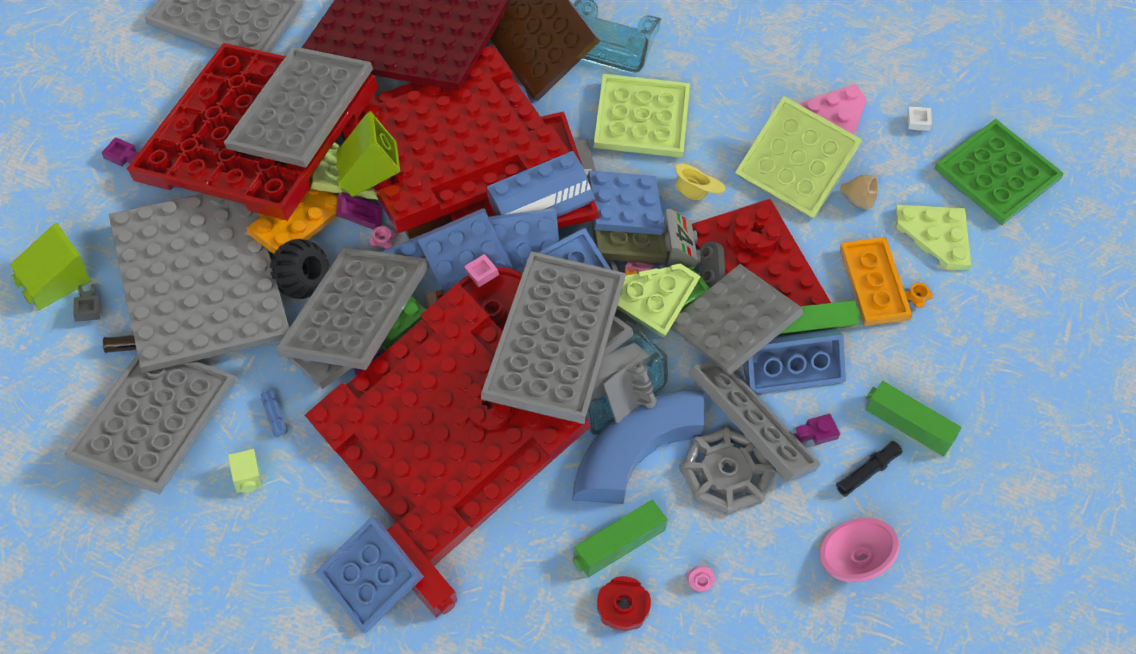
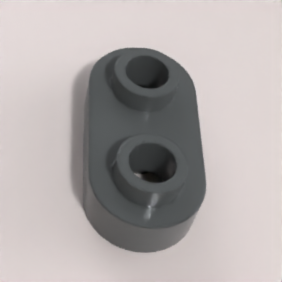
(712, 262)

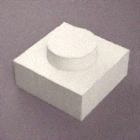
(919, 118)

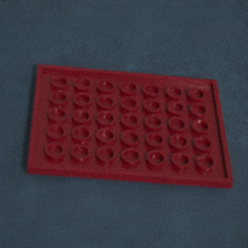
(410, 38)

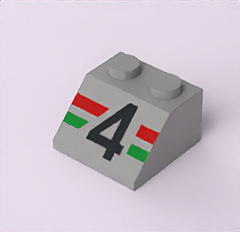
(680, 240)

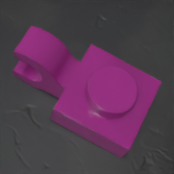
(119, 152)
(820, 429)

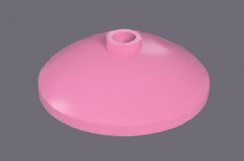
(859, 549)

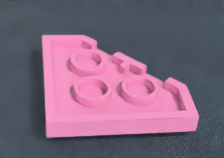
(839, 107)

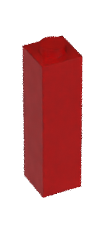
(432, 588)

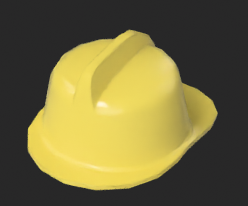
(695, 183)

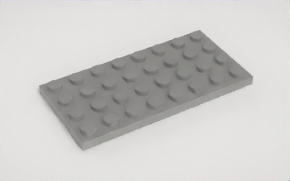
(554, 338)

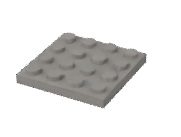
(735, 319)

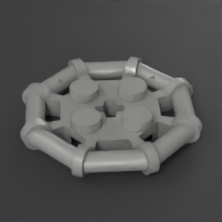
(722, 481)

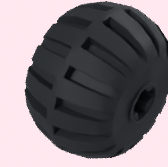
(299, 268)

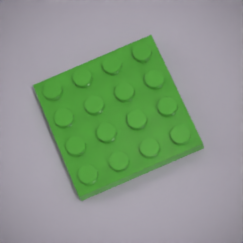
(998, 171)

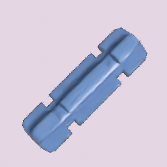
(273, 413)

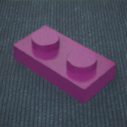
(358, 211)

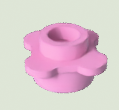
(382, 232)

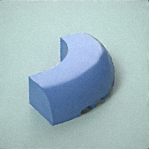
(624, 444)

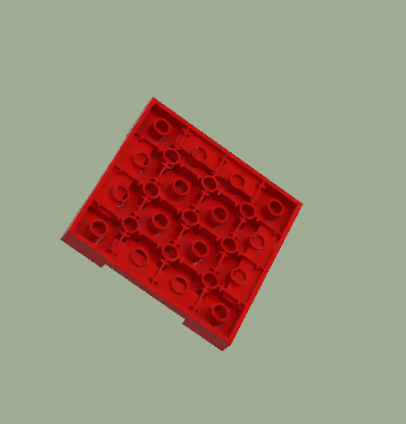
(190, 141)
(457, 141)
(413, 443)

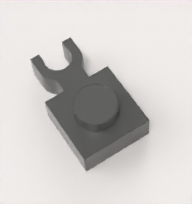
(87, 305)

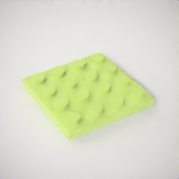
(642, 115)
(798, 157)

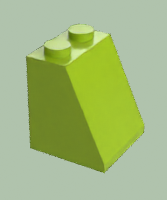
(366, 157)
(49, 268)

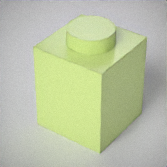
(245, 471)

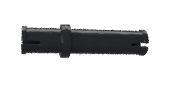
(877, 462)

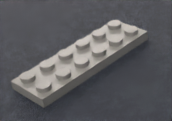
(755, 421)

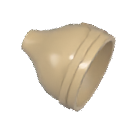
(861, 191)

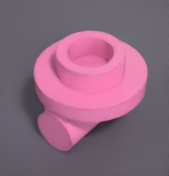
(700, 578)

